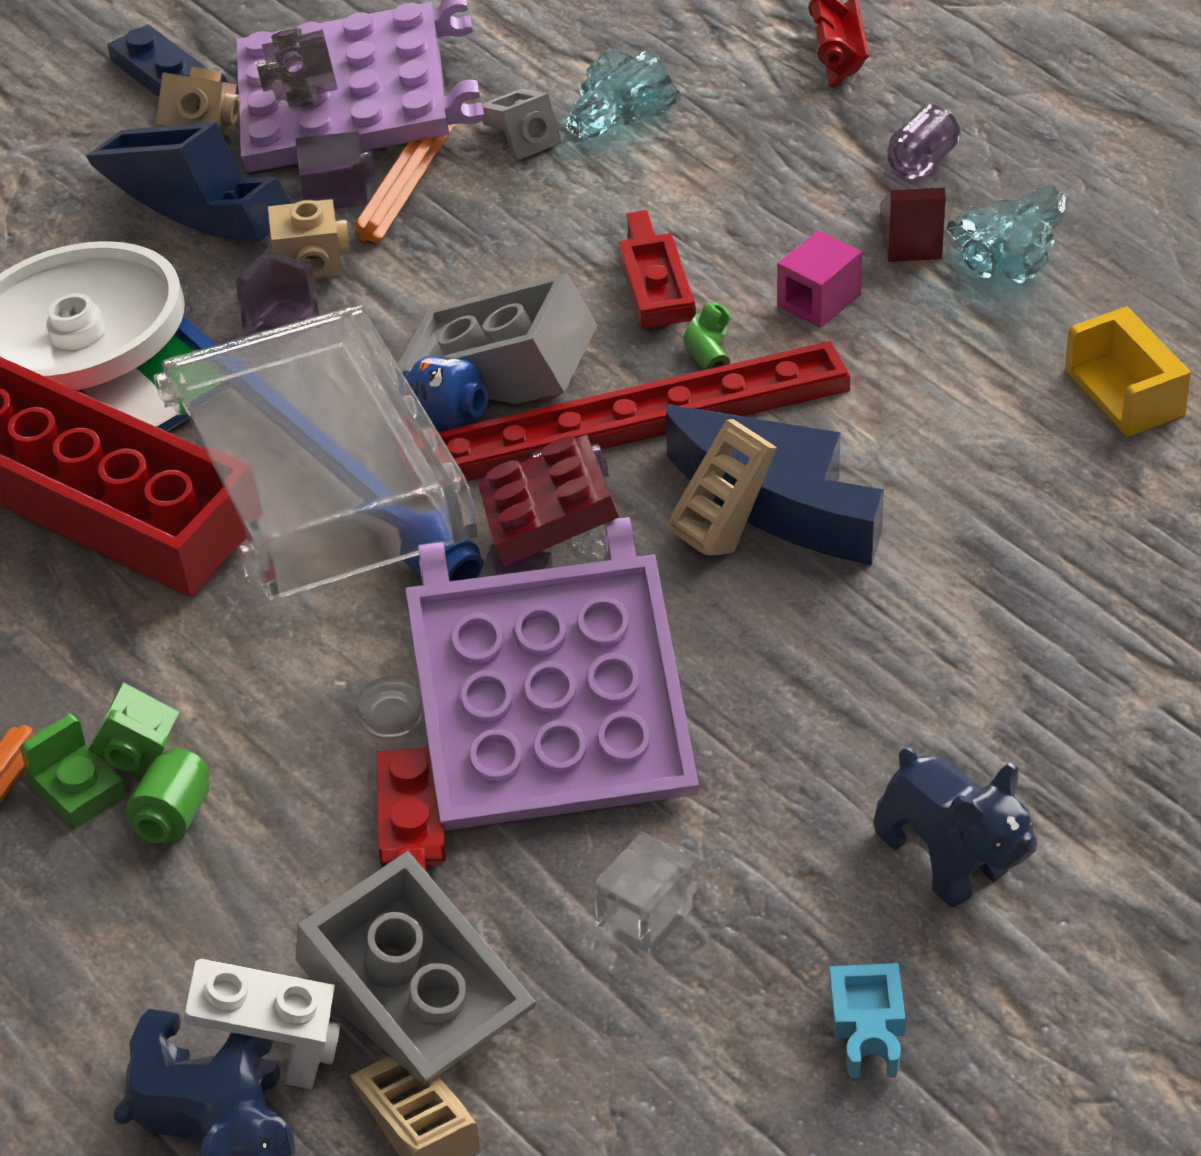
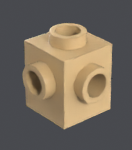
(198, 100)
(310, 235)

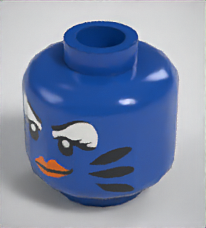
(448, 390)

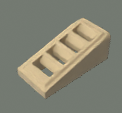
(697, 503)
(453, 1138)

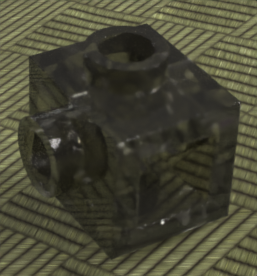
(290, 49)

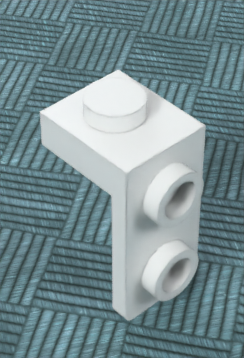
(267, 1008)

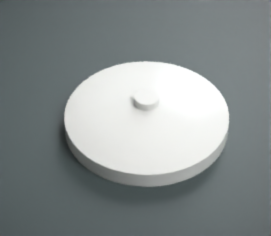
(88, 311)

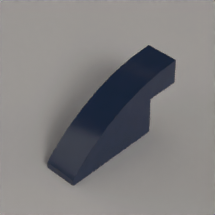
(190, 179)
(800, 490)

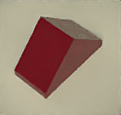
(913, 224)

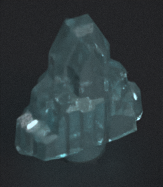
(621, 93)
(1010, 234)

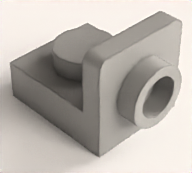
(525, 119)

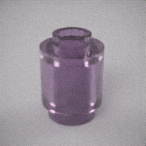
(923, 141)

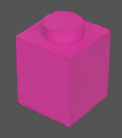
(819, 278)

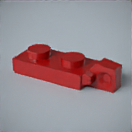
(655, 274)
(408, 808)

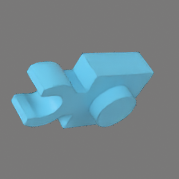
(869, 1012)

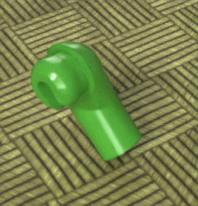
(705, 335)

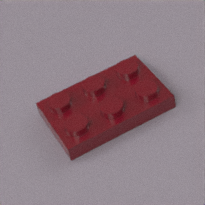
(545, 499)

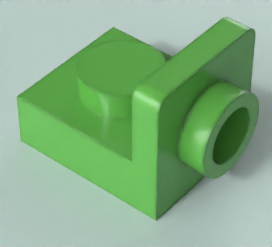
(133, 730)
(68, 775)

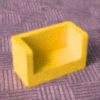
(1127, 371)

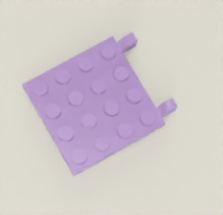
(385, 83)
(549, 687)

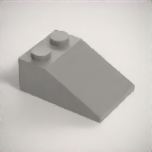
(517, 337)
(410, 969)

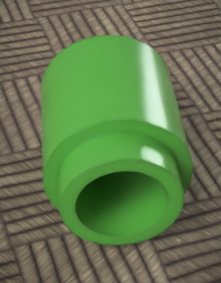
(168, 796)

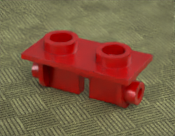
(839, 37)

